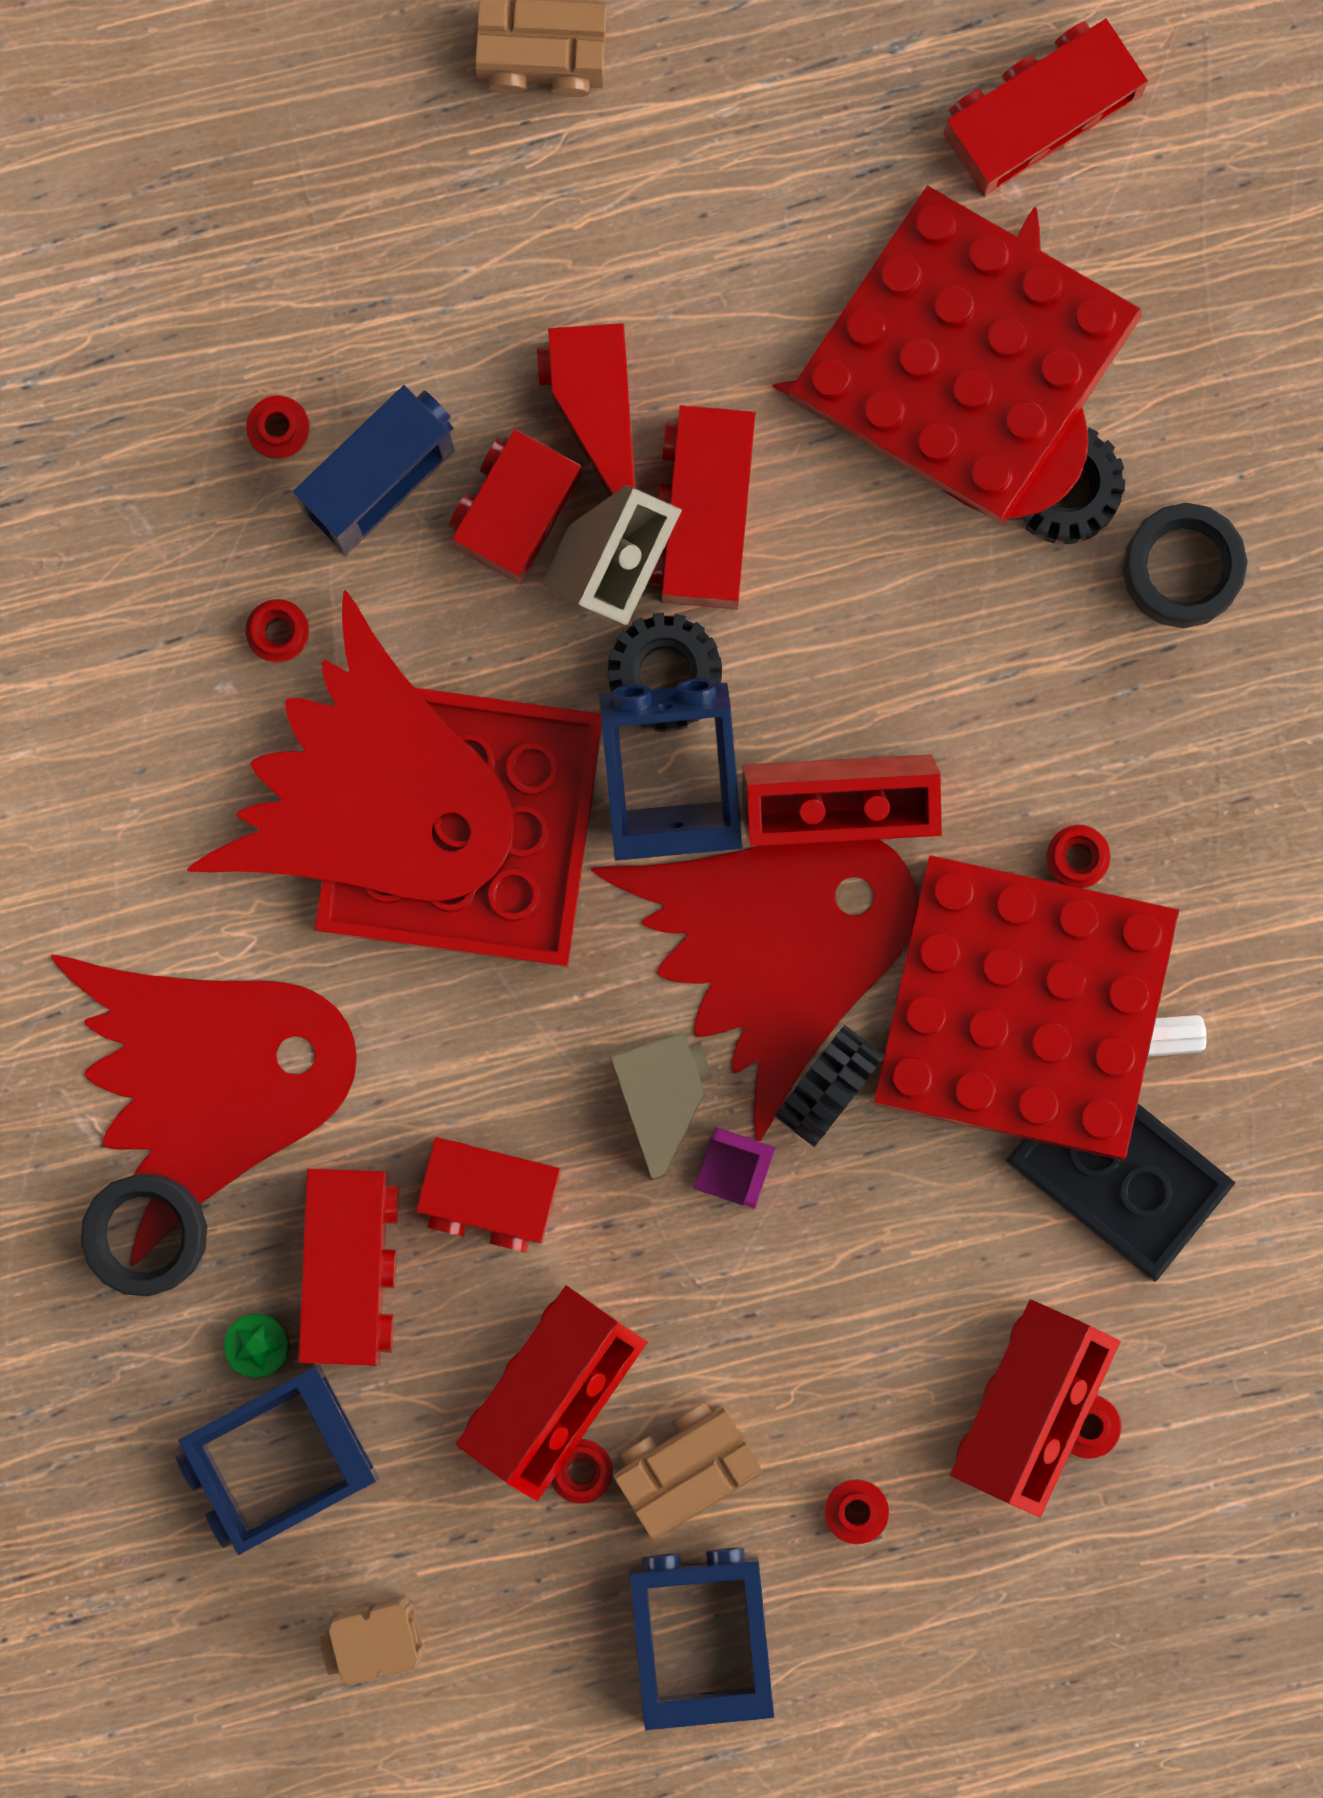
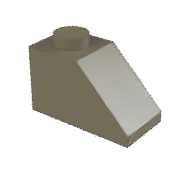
(612, 553)
(662, 1094)

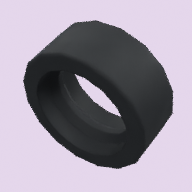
(1195, 518)
(106, 1265)

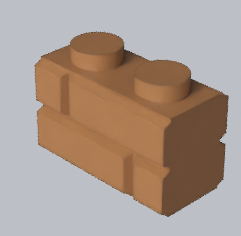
(541, 45)
(685, 1471)
(373, 1641)

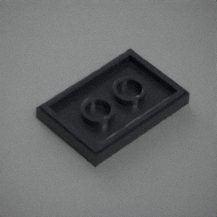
(1136, 1205)

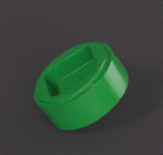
(256, 1345)

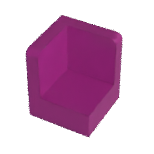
(734, 1168)

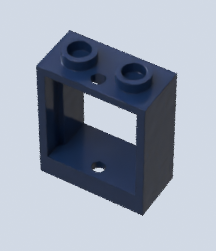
(377, 467)
(680, 827)
(201, 1470)
(705, 1707)

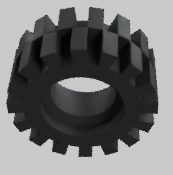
(1096, 510)
(661, 633)
(829, 1085)

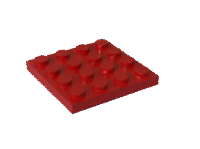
(965, 354)
(530, 905)
(1026, 1008)

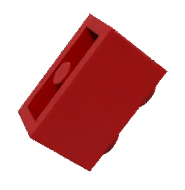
(515, 505)
(487, 1192)

